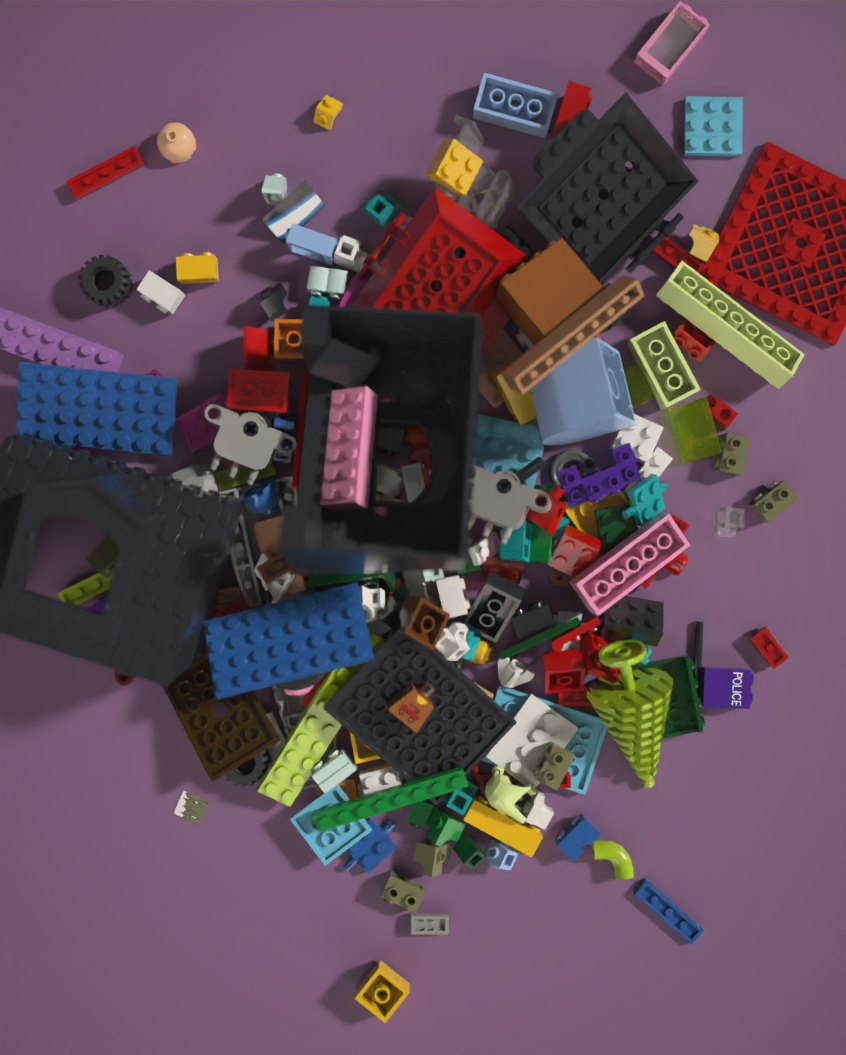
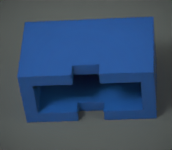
(577, 836)

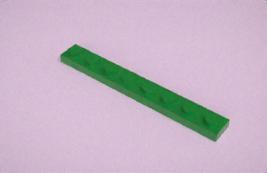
(390, 799)

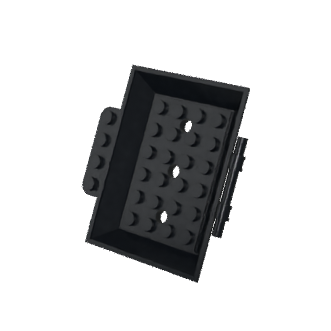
(593, 157)

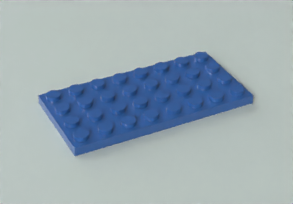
(97, 408)
(288, 640)

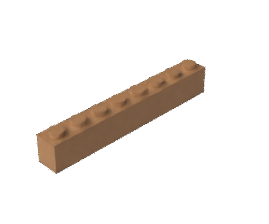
(573, 334)

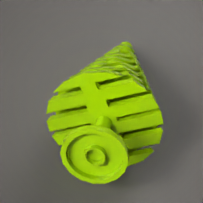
(633, 706)

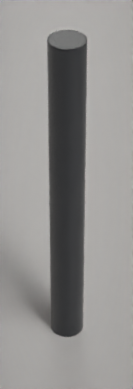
(698, 654)

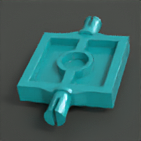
(645, 500)

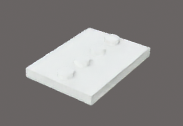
(526, 740)

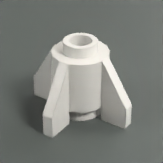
(512, 672)

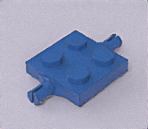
(372, 847)

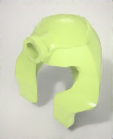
(504, 795)

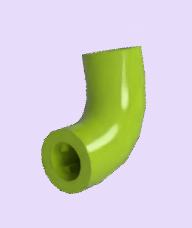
(616, 855)

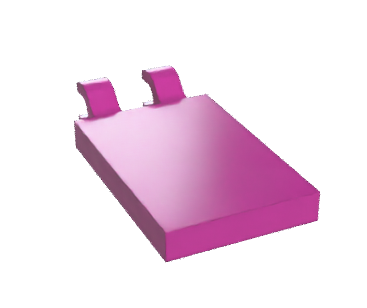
(197, 429)

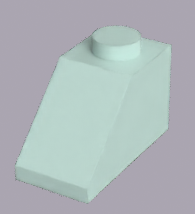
(274, 188)

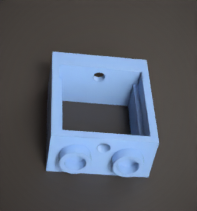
(311, 244)

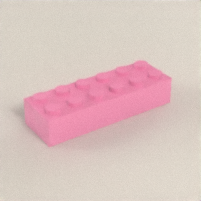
(349, 449)
(629, 563)

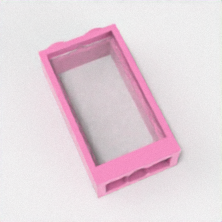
(671, 42)

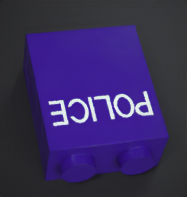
(726, 687)

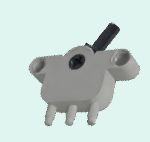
(243, 448)
(504, 507)

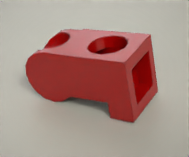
(721, 412)

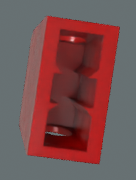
(550, 520)

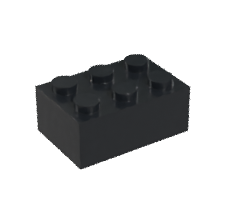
(493, 606)
(633, 620)

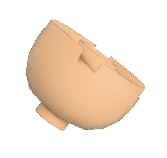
(176, 142)

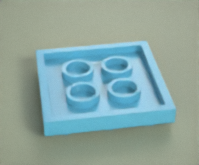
(713, 126)
(333, 841)

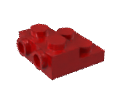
(693, 340)
(590, 647)

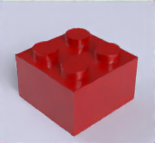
(574, 551)
(563, 671)

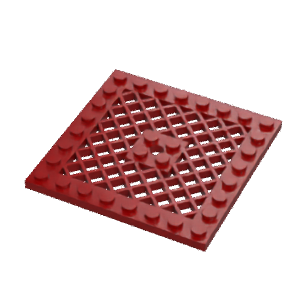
(761, 297)

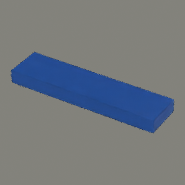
(668, 911)

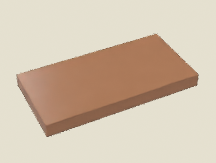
(268, 538)

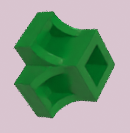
(443, 826)

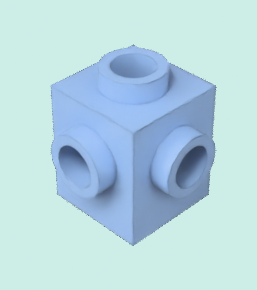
(500, 855)

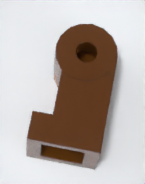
(562, 579)

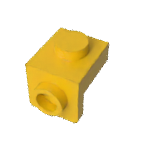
(327, 111)

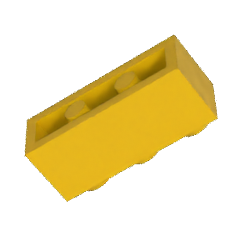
(519, 405)

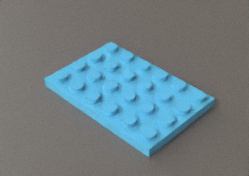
(584, 743)

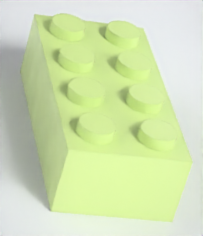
(663, 365)

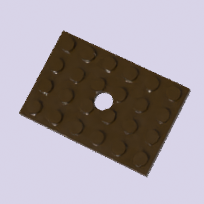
(223, 741)

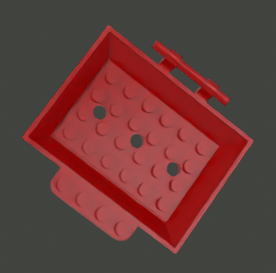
(427, 254)

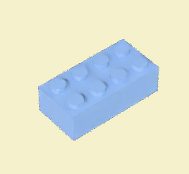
(514, 105)

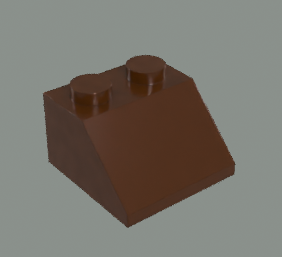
(423, 621)

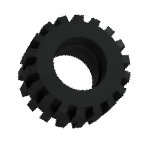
(94, 270)
(249, 777)

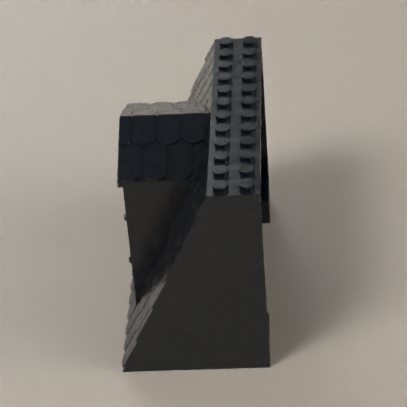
(422, 382)
(166, 570)

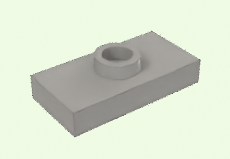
(429, 923)

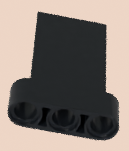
(346, 364)

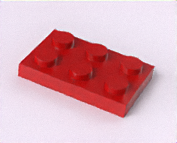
(258, 390)

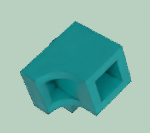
(382, 209)
(460, 799)

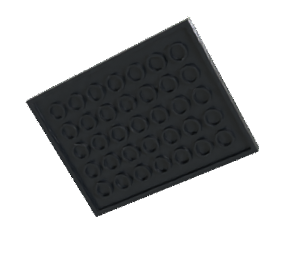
(455, 733)

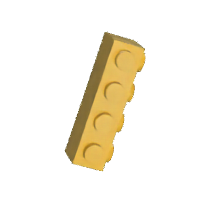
(503, 827)

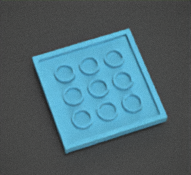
(506, 446)

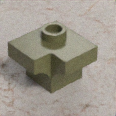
(431, 856)

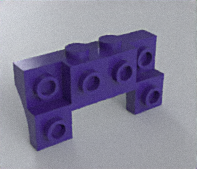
(600, 482)

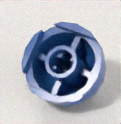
(263, 497)

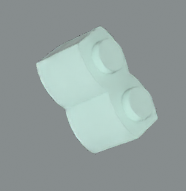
(327, 281)

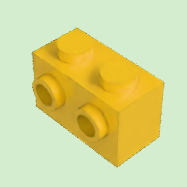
(197, 268)

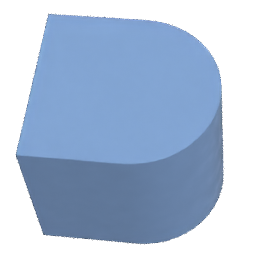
(583, 396)

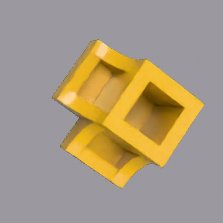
(704, 241)

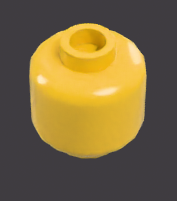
(483, 652)

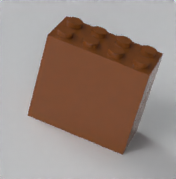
(547, 290)

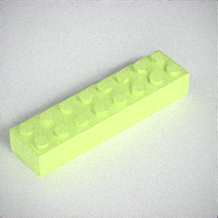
(730, 325)

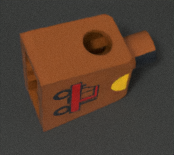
(412, 705)

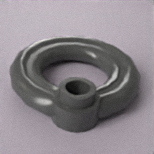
(566, 456)

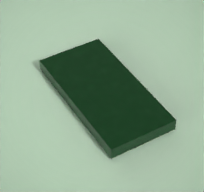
(539, 638)

